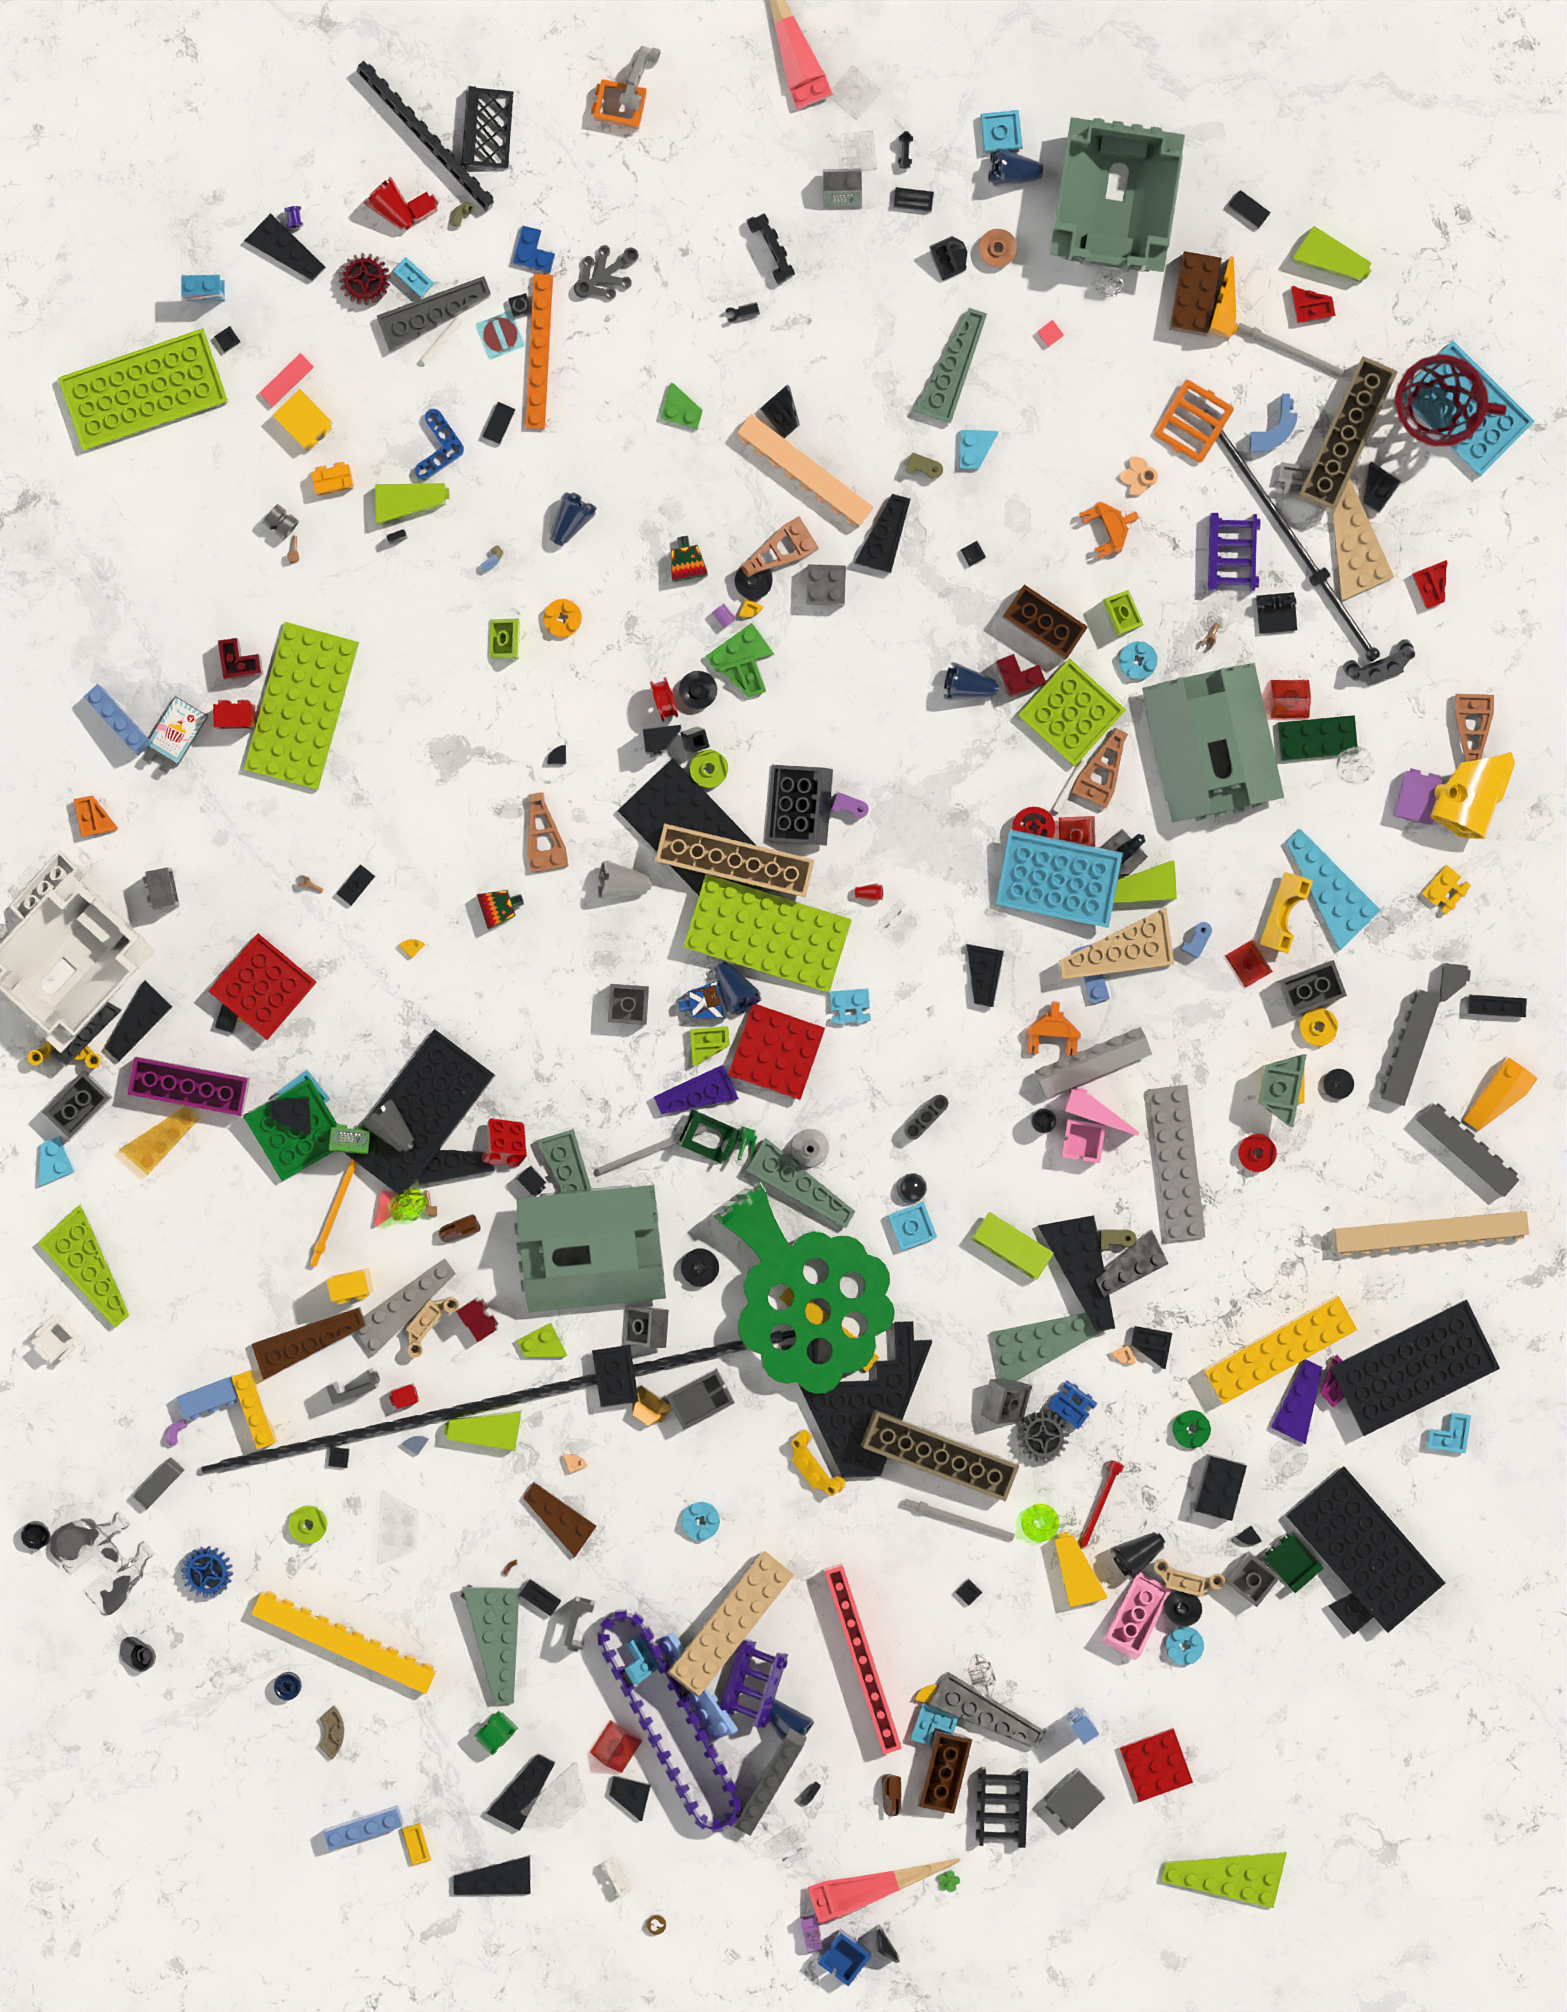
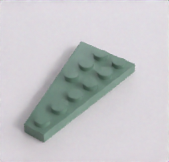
(1035, 1344)
(495, 1628)

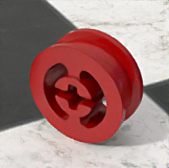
(664, 699)
(1049, 824)

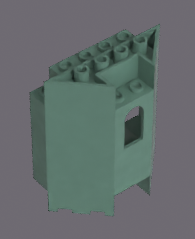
(1115, 232)
(1203, 710)
(622, 1240)

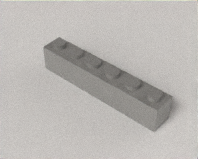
(1093, 1062)

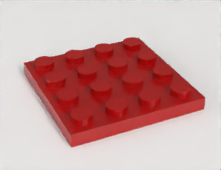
(262, 986)
(776, 1051)

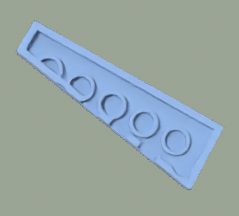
(716, 1721)

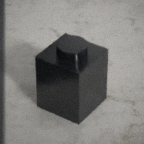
(695, 739)
(532, 1181)

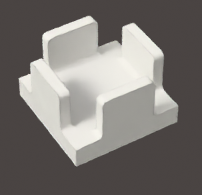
(56, 1340)

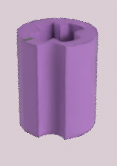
(724, 615)

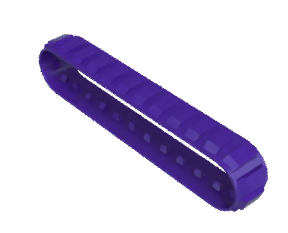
(663, 1756)

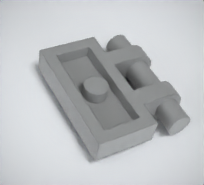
(1290, 475)

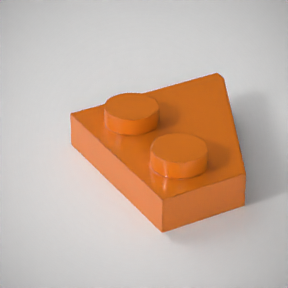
(92, 817)

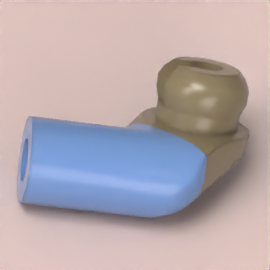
(493, 561)

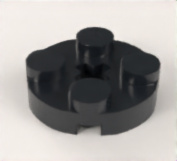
(748, 590)
(693, 1258)

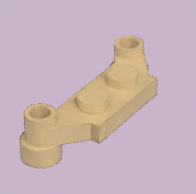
(425, 1321)
(1186, 1581)

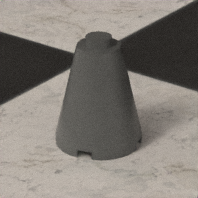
(390, 1126)

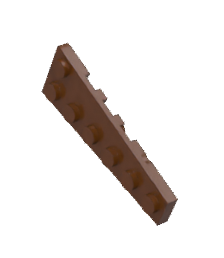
(294, 1345)

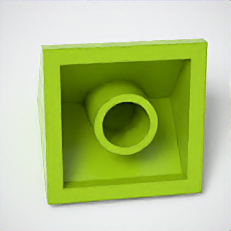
(1122, 612)
(504, 638)

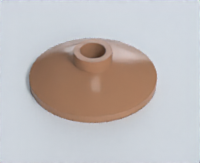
(1000, 238)

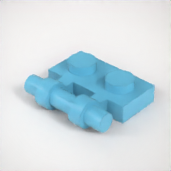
(850, 999)

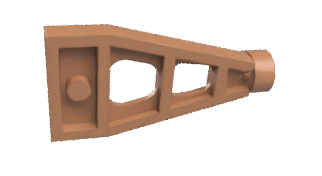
(799, 537)
(1473, 704)
(1094, 791)
(550, 858)

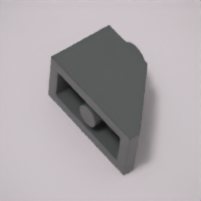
(1453, 979)

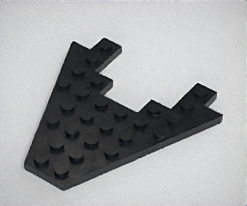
(847, 1408)

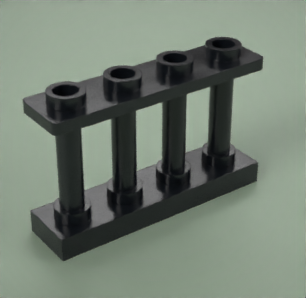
(1018, 1817)

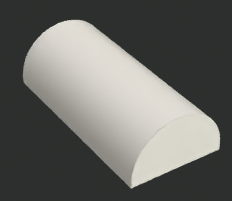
(46, 880)

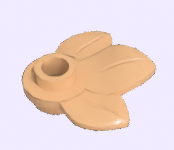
(1135, 475)

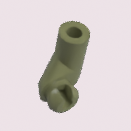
(461, 211)

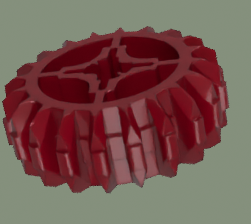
(356, 279)

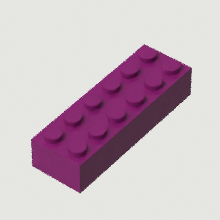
(188, 1086)

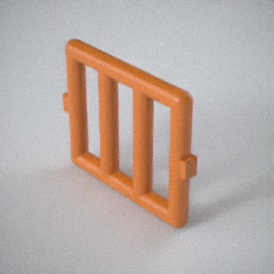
(1179, 401)

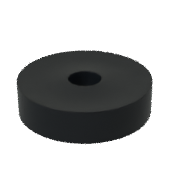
(1330, 1087)

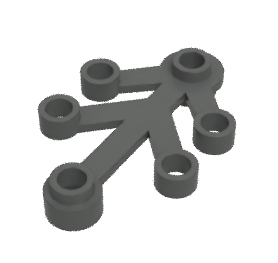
(603, 274)

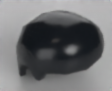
(912, 1188)
(35, 1535)

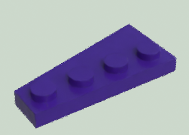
(700, 1091)
(1297, 1408)

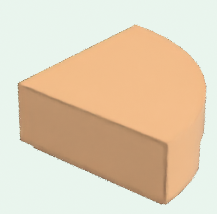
(1124, 1355)
(574, 1462)

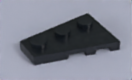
(985, 973)

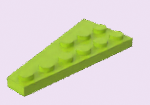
(79, 1256)
(1236, 1877)

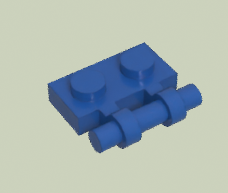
(1070, 1410)

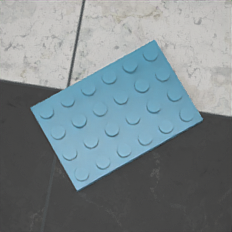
(1494, 434)
(1059, 878)

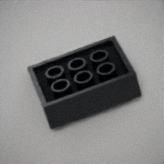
(799, 804)

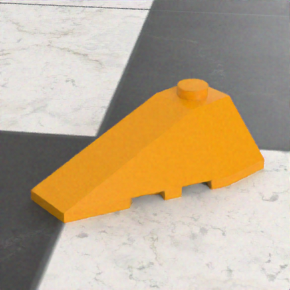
(1224, 312)
(1503, 1090)

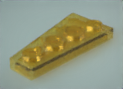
(158, 1141)

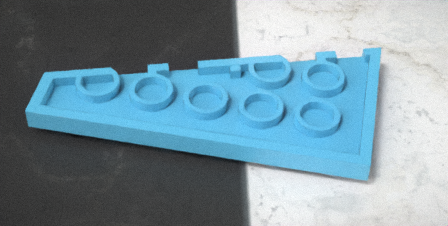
(1336, 895)

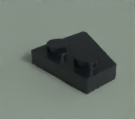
(1379, 487)
(292, 1112)
(631, 1795)

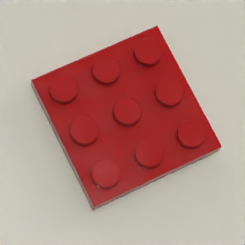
(1156, 1764)

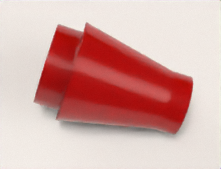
(870, 892)

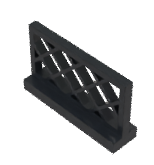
(471, 122)

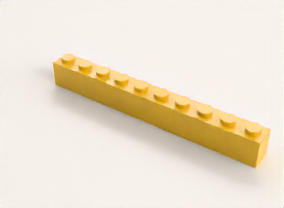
(344, 1642)

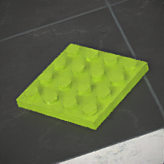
(1071, 712)

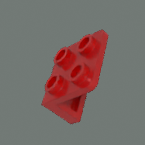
(506, 1143)

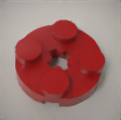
(1248, 1159)

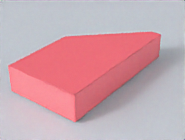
(383, 1212)

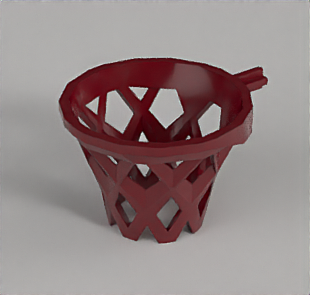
(1477, 392)

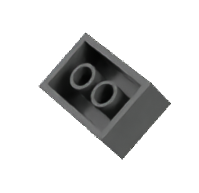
(1312, 988)
(77, 1104)

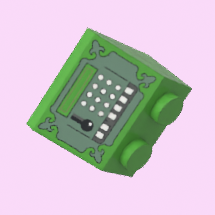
(349, 1140)

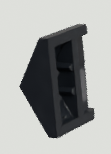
(949, 257)
(884, 1945)

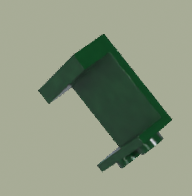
(1292, 1561)

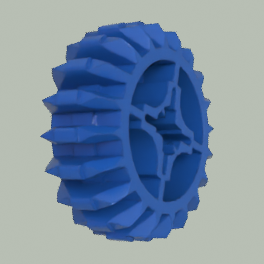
(215, 1574)

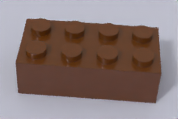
(1195, 293)
(1045, 622)

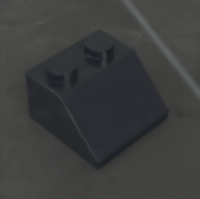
(659, 739)

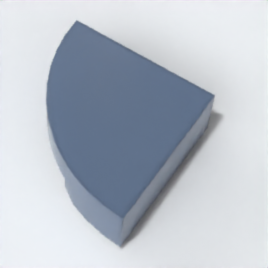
(415, 1443)

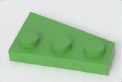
(741, 645)

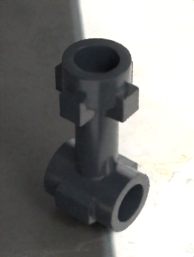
(905, 139)

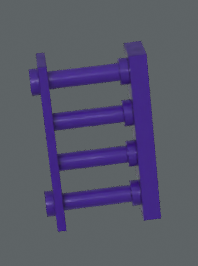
(1216, 561)
(737, 1676)

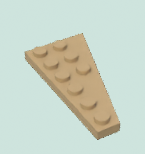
(1357, 547)
(1131, 948)

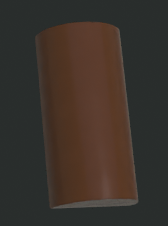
(944, 1771)

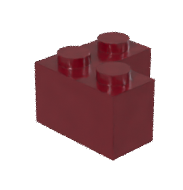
(234, 664)
(1017, 680)
(477, 1318)

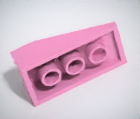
(1086, 1106)
(1136, 1616)

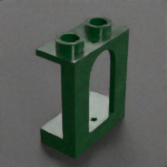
(717, 1154)

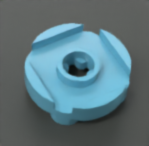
(1133, 670)
(711, 1518)
(1175, 1651)

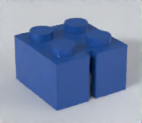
(845, 1956)

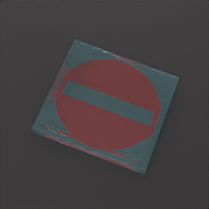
(500, 334)

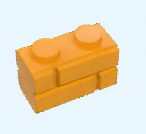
(332, 479)

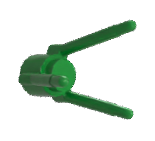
(746, 1136)

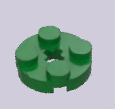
(1182, 1435)

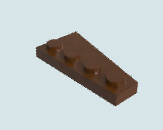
(561, 1519)

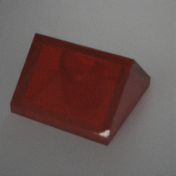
(1290, 698)
(1078, 830)
(1248, 963)
(615, 1747)

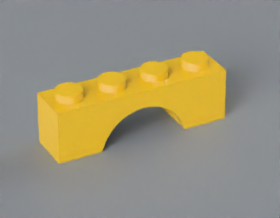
(1290, 892)
(253, 1409)

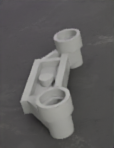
(633, 78)

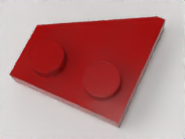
(1311, 305)
(1432, 584)

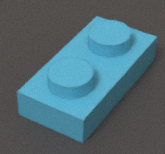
(413, 277)

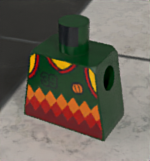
(686, 561)
(498, 906)

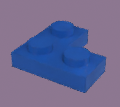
(529, 255)

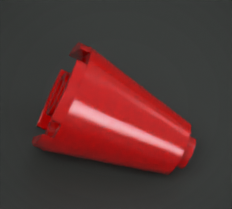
(390, 204)

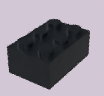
(1220, 1487)

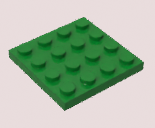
(285, 1146)

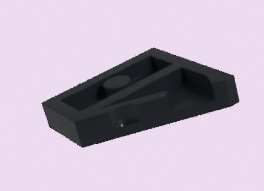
(782, 412)
(1152, 1343)

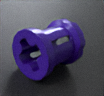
(293, 217)

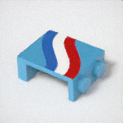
(202, 288)

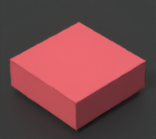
(1050, 333)

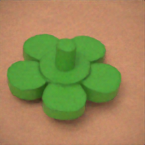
(948, 1881)

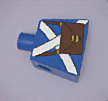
(703, 1002)

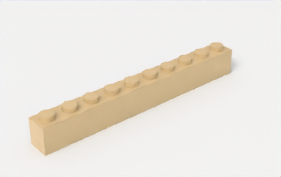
(1430, 1232)

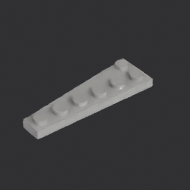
(397, 1310)

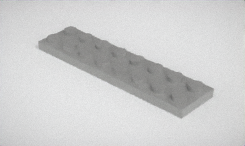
(1177, 1163)

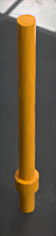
(319, 1246)

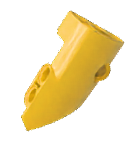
(1471, 795)

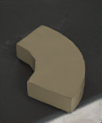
(334, 1732)

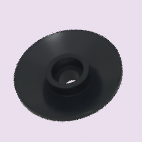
(698, 679)
(1189, 1603)

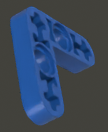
(446, 443)

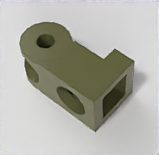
(930, 467)
(1116, 1236)

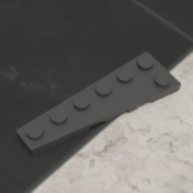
(418, 317)
(966, 1703)

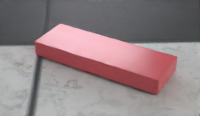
(286, 380)

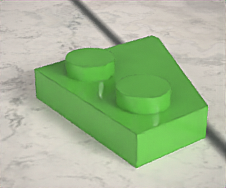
(681, 409)
(745, 675)

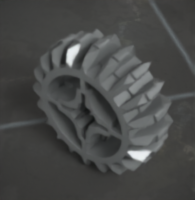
(1034, 1436)

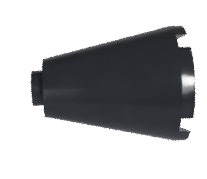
(1136, 1554)

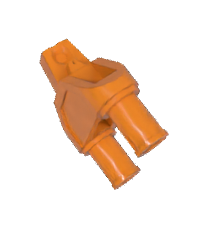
(1116, 524)
(1053, 1024)

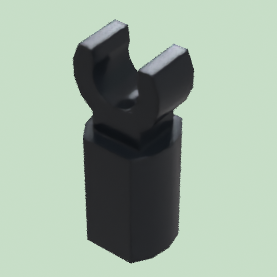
(744, 311)

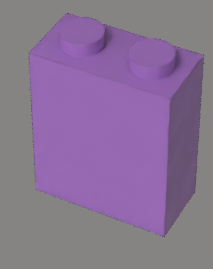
(1417, 796)

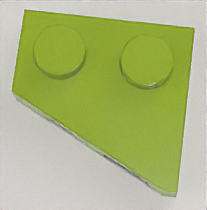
(707, 1042)
(542, 1343)

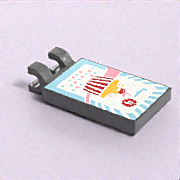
(175, 733)

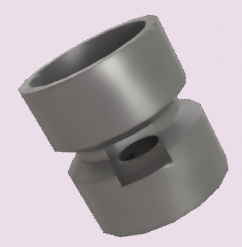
(280, 521)

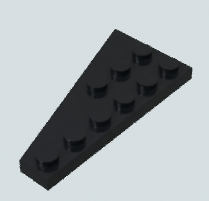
(1080, 1258)

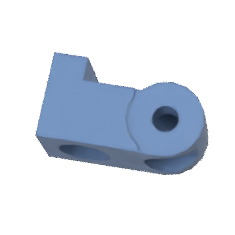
(1201, 935)

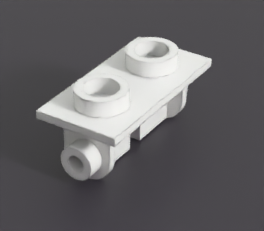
(614, 1878)

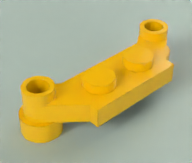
(47, 1049)
(811, 1468)

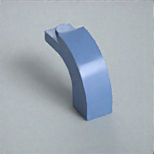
(1269, 440)

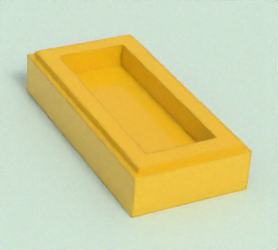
(416, 1844)

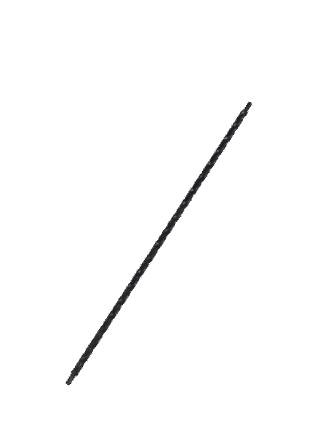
(477, 1406)

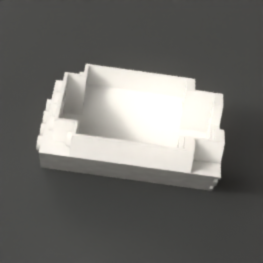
(87, 934)

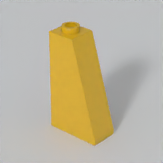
(1077, 1574)

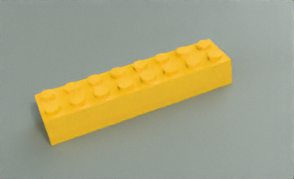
(1280, 1349)

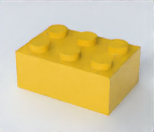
(349, 1285)

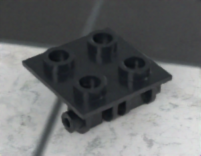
(1276, 612)

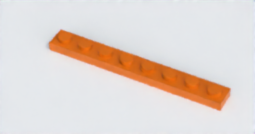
(539, 351)

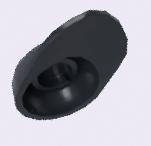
(137, 1654)

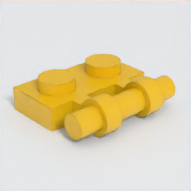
(1441, 885)

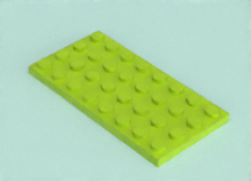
(143, 389)
(301, 705)
(767, 933)

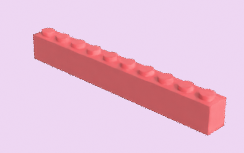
(862, 1658)

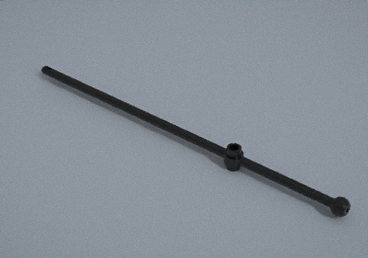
(1319, 576)

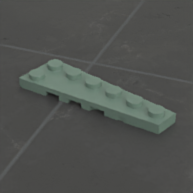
(948, 380)
(788, 1177)

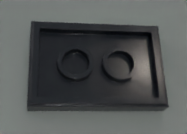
(615, 1375)

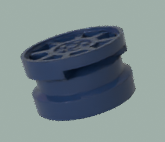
(287, 1686)

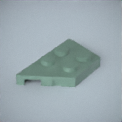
(1282, 1087)

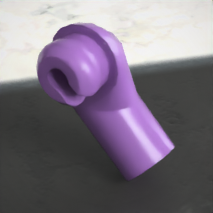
(172, 1431)

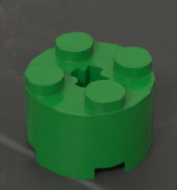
(496, 1733)

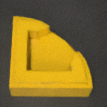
(750, 609)
(412, 946)
(926, 1693)

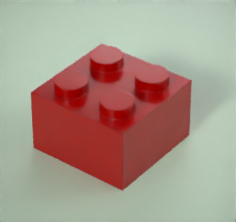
(234, 716)

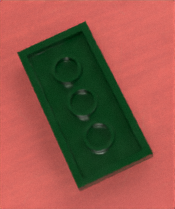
(1316, 737)

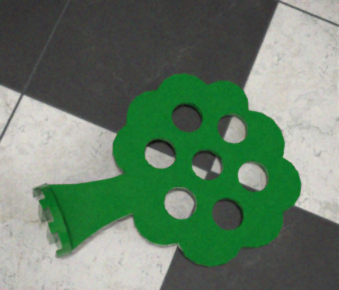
(755, 1224)

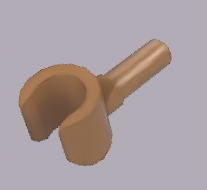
(293, 556)
(1210, 639)
(307, 883)
(430, 1210)

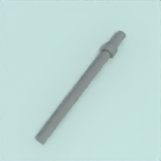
(1256, 333)
(644, 1152)
(923, 1508)

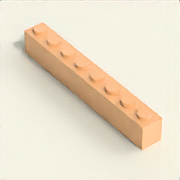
(804, 470)

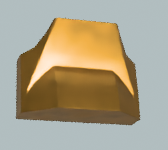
(650, 1407)

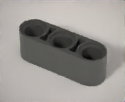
(923, 1126)
(158, 1483)

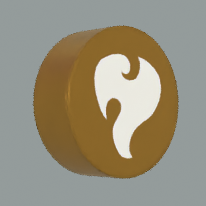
(656, 1924)

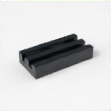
(913, 207)

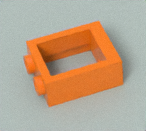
(596, 107)

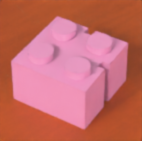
(1083, 1140)

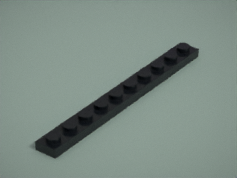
(421, 131)

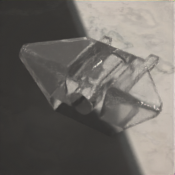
(981, 1675)

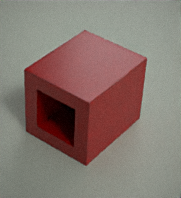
(423, 206)
(404, 1396)

